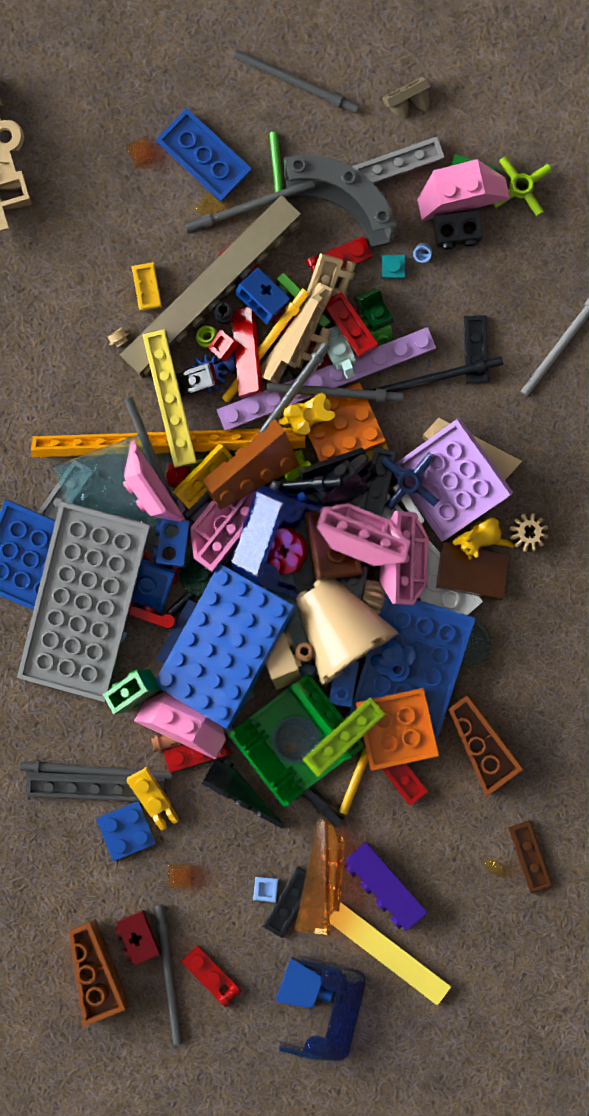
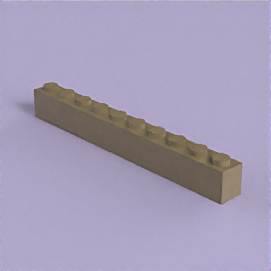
(217, 280)

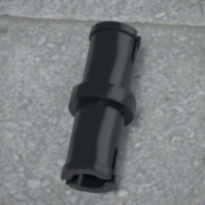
(220, 309)
(323, 806)

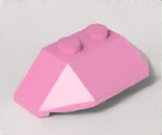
(461, 189)
(148, 487)
(217, 532)
(363, 535)
(407, 579)
(182, 724)

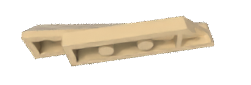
(297, 335)

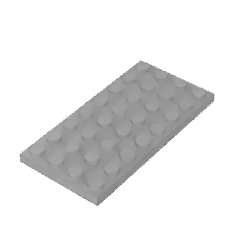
(83, 601)

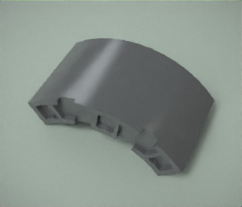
(346, 189)

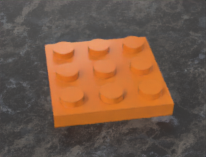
(349, 429)
(403, 732)

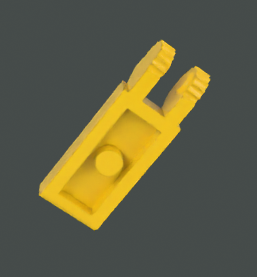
(152, 797)

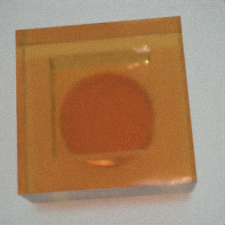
(140, 151)
(179, 875)

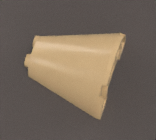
(339, 627)

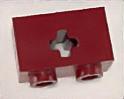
(139, 924)

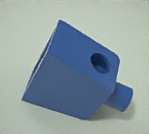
(302, 986)

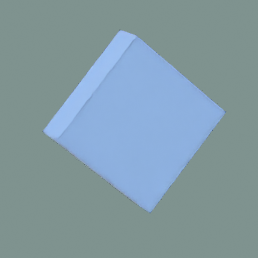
(265, 889)

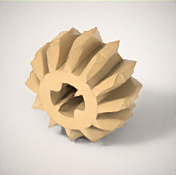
(536, 533)
(373, 595)

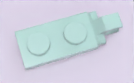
(340, 352)

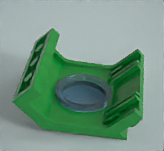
(296, 716)

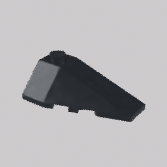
(231, 785)

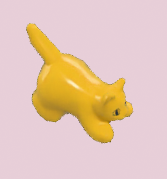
(304, 415)
(482, 534)

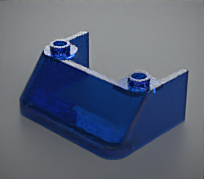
(258, 533)
(349, 990)

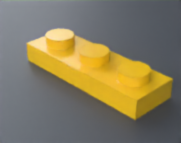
(193, 487)

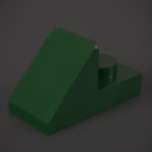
(374, 309)

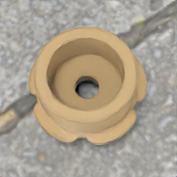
(118, 337)

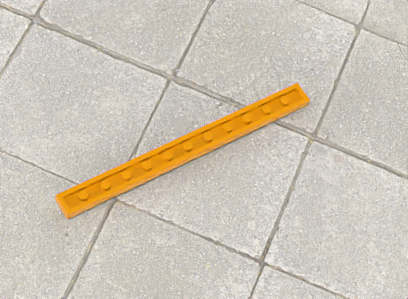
(202, 441)

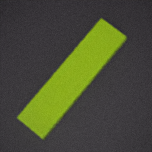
(344, 736)

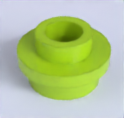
(203, 332)

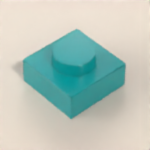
(393, 266)

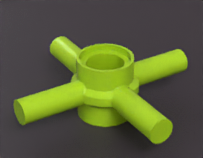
(528, 180)

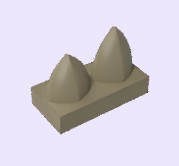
(416, 91)

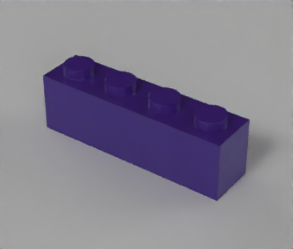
(385, 886)

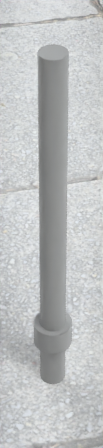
(555, 352)

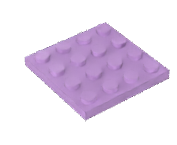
(458, 477)

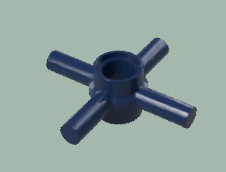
(403, 488)

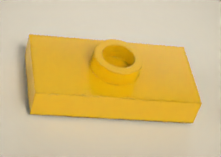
(146, 286)

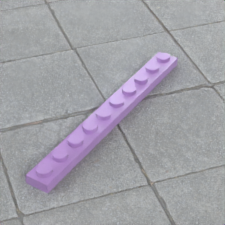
(375, 361)

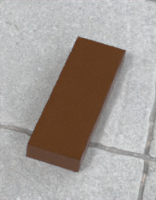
(530, 856)

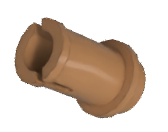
(301, 647)
(163, 742)

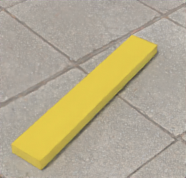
(169, 398)
(389, 954)

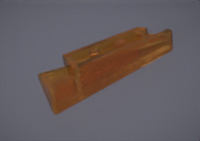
(322, 880)

